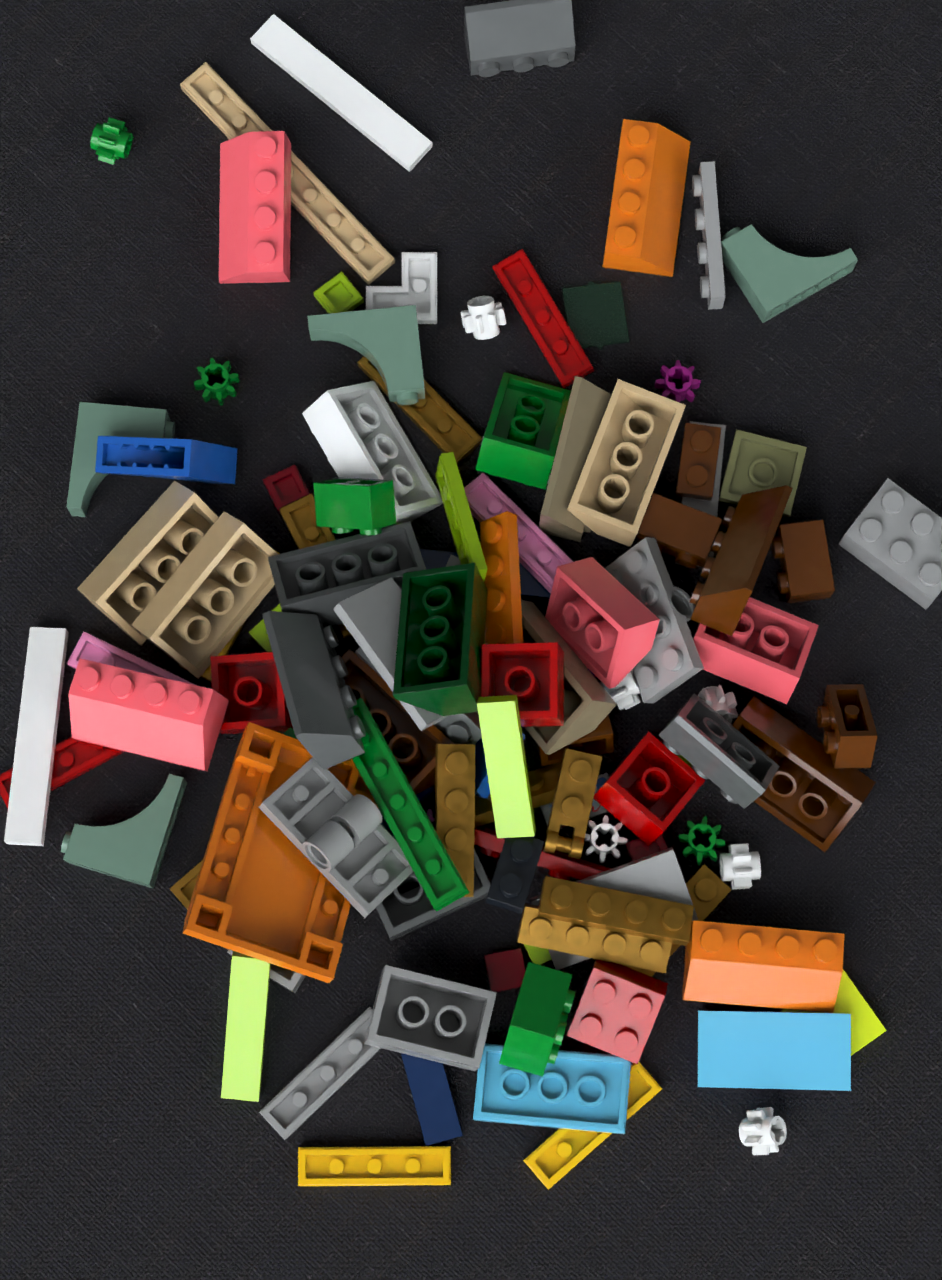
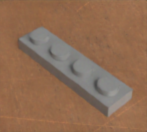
(709, 250)

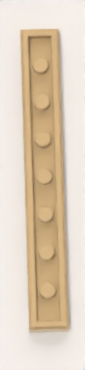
(308, 193)

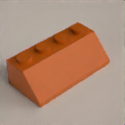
(646, 199)
(763, 966)

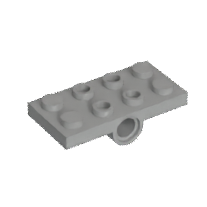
(673, 650)
(339, 835)

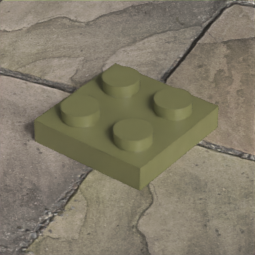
(761, 464)

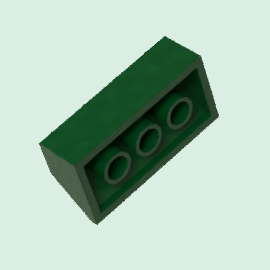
(441, 639)

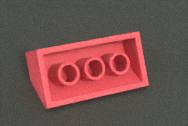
(255, 208)
(145, 714)

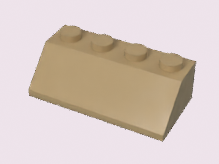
(625, 462)
(148, 557)
(209, 595)

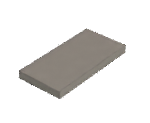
(374, 624)
(649, 876)

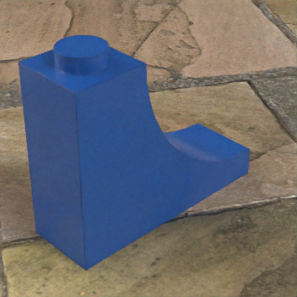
(167, 459)

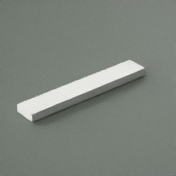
(341, 92)
(36, 736)

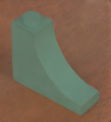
(776, 278)
(386, 339)
(107, 420)
(132, 847)

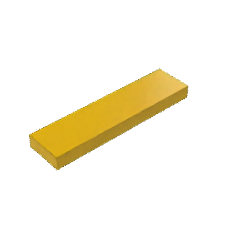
(569, 1147)
(374, 1166)

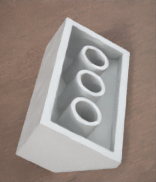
(369, 443)

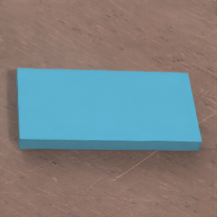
(774, 1050)
(574, 1093)

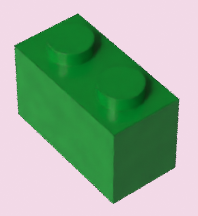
(355, 504)

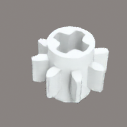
(483, 317)
(625, 692)
(722, 703)
(604, 828)
(740, 866)
(762, 1131)

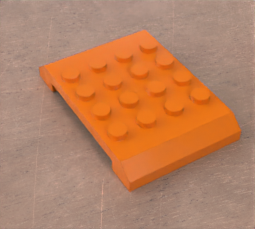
(253, 882)

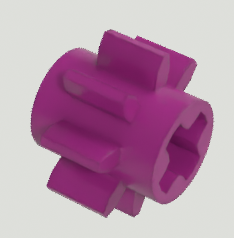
(686, 380)

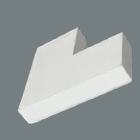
(417, 287)

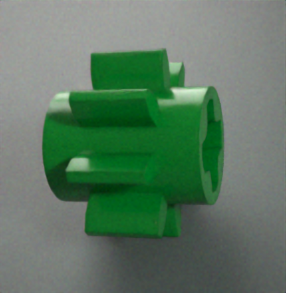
(111, 141)
(215, 372)
(703, 830)

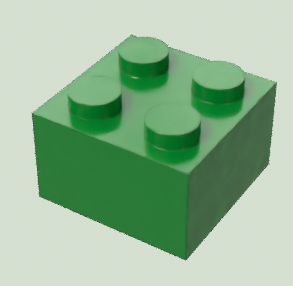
(538, 1019)

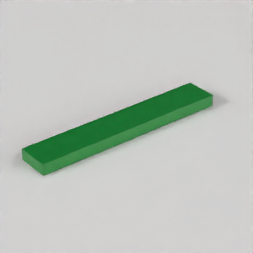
(406, 816)

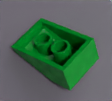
(523, 431)

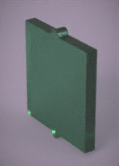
(596, 314)

